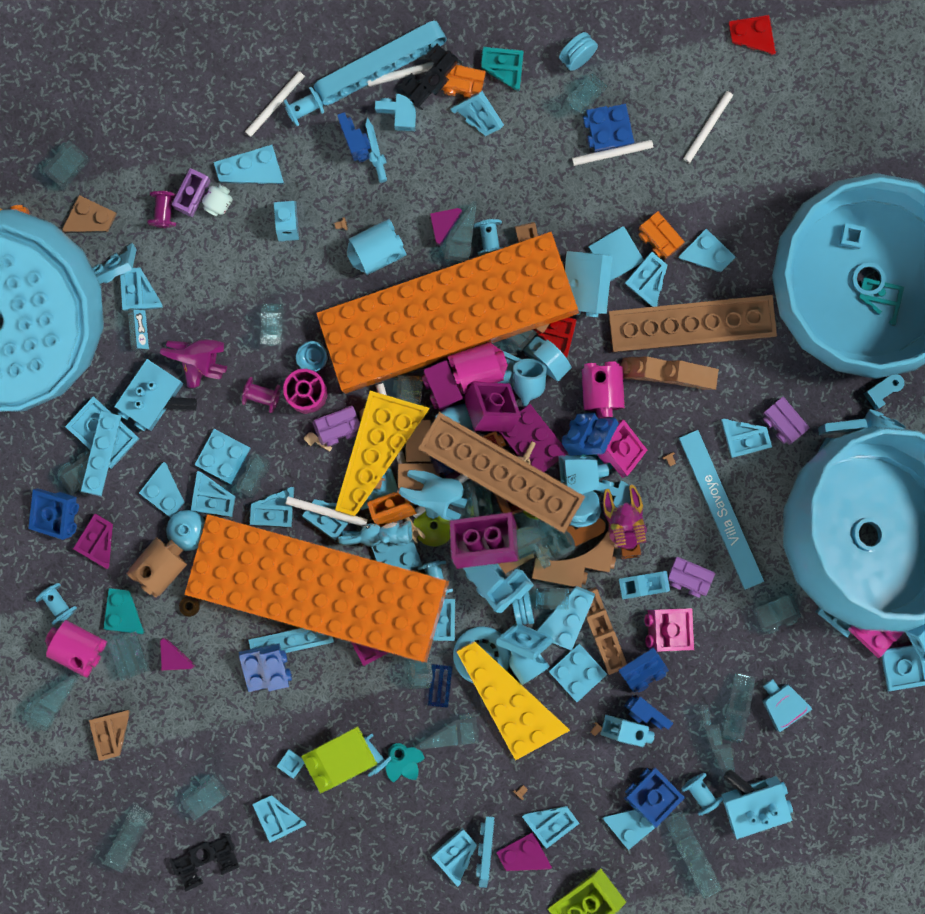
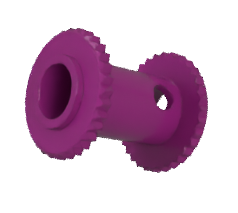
(162, 209)
(260, 394)

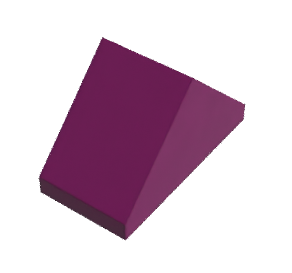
(443, 223)
(173, 658)

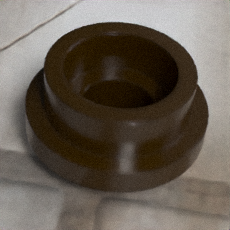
(196, 606)

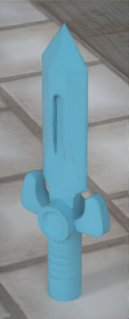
(374, 156)

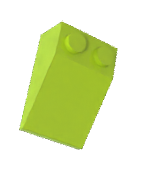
(339, 760)
(591, 896)

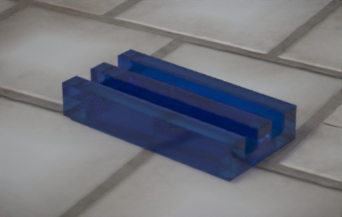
(437, 703)

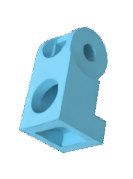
(887, 386)

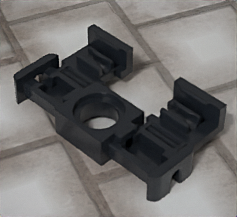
(419, 91)
(186, 864)

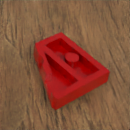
(560, 334)

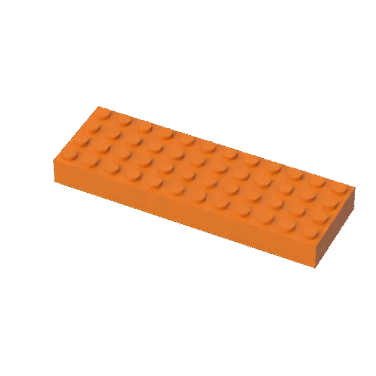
(447, 312)
(317, 588)

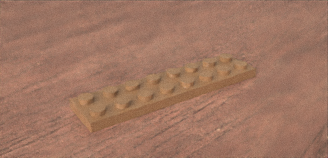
(692, 323)
(501, 472)

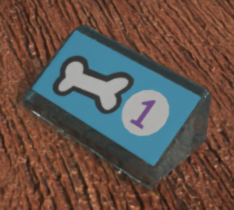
(138, 329)

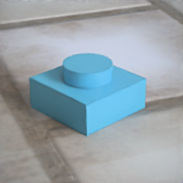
(291, 764)

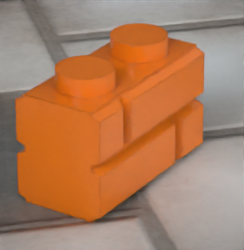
(464, 81)
(660, 236)
(390, 509)

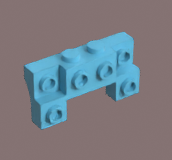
(496, 586)

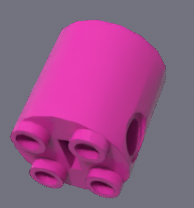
(478, 364)
(603, 396)
(297, 398)
(74, 647)

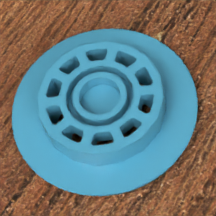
(480, 633)

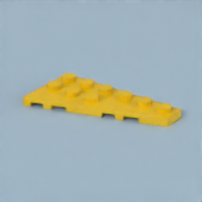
(380, 438)
(516, 712)

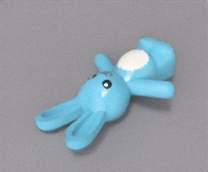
(373, 534)

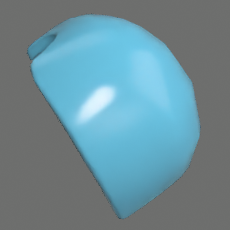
(314, 351)

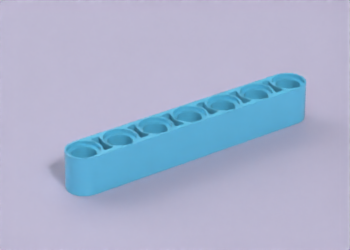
(379, 62)

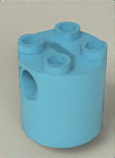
(375, 248)

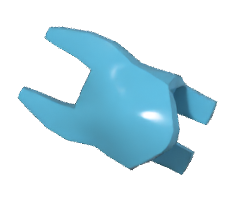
(436, 494)

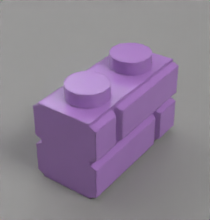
(191, 192)
(785, 421)
(337, 426)
(690, 577)

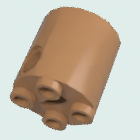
(157, 566)

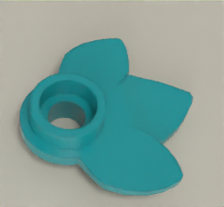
(405, 764)

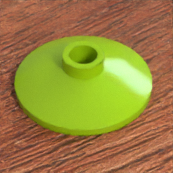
(433, 537)

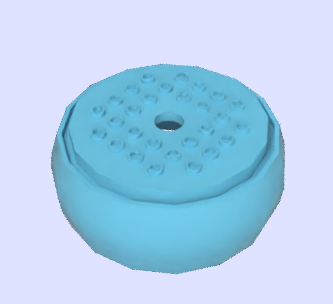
(819, 276)
(48, 311)
(850, 482)

